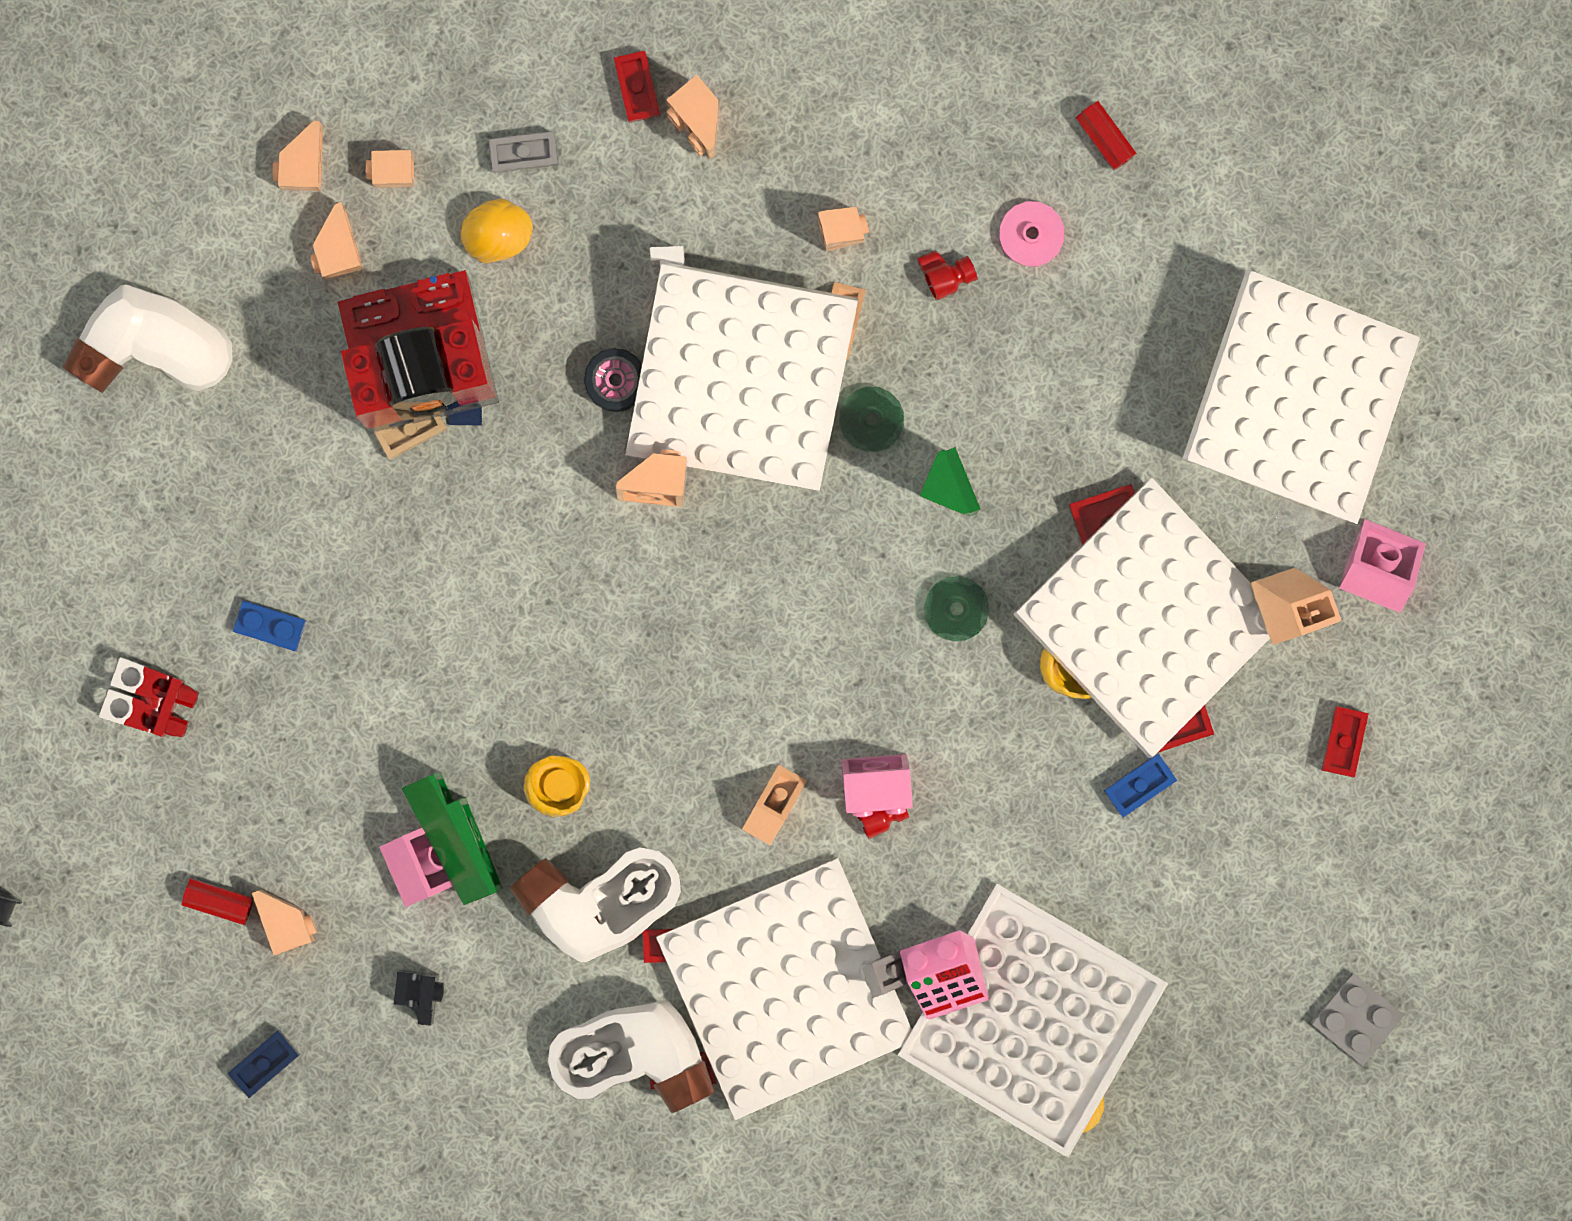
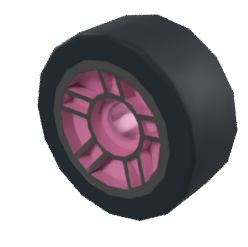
(598, 384)

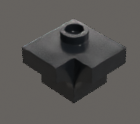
(420, 993)

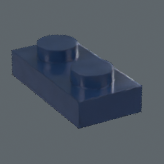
(264, 1063)

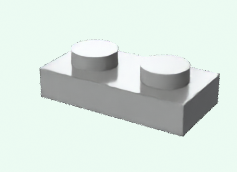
(523, 152)
(885, 974)

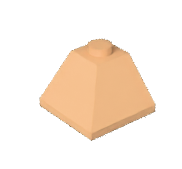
(656, 480)

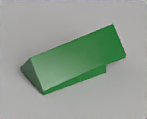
(949, 484)
(454, 838)

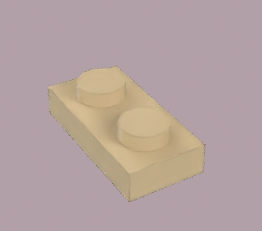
(405, 438)

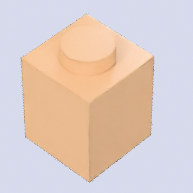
(391, 168)

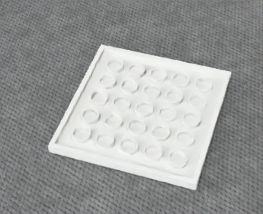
(741, 375)
(1301, 397)
(1148, 618)
(784, 989)
(1052, 1024)

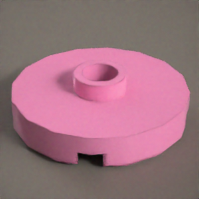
(1031, 251)

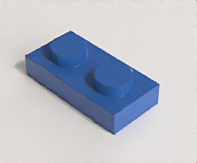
(269, 626)
(1140, 785)

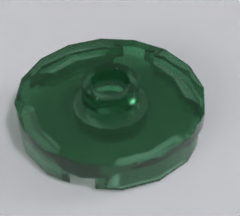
(871, 437)
(952, 626)

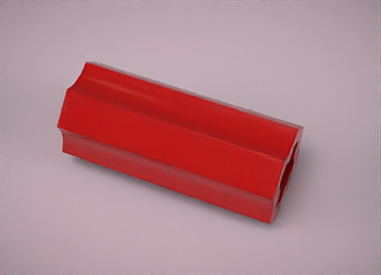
(1105, 135)
(217, 901)

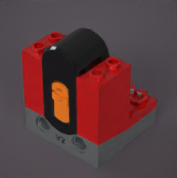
(416, 352)

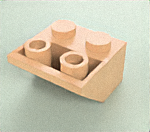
(698, 113)
(1294, 604)

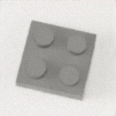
(1357, 1019)

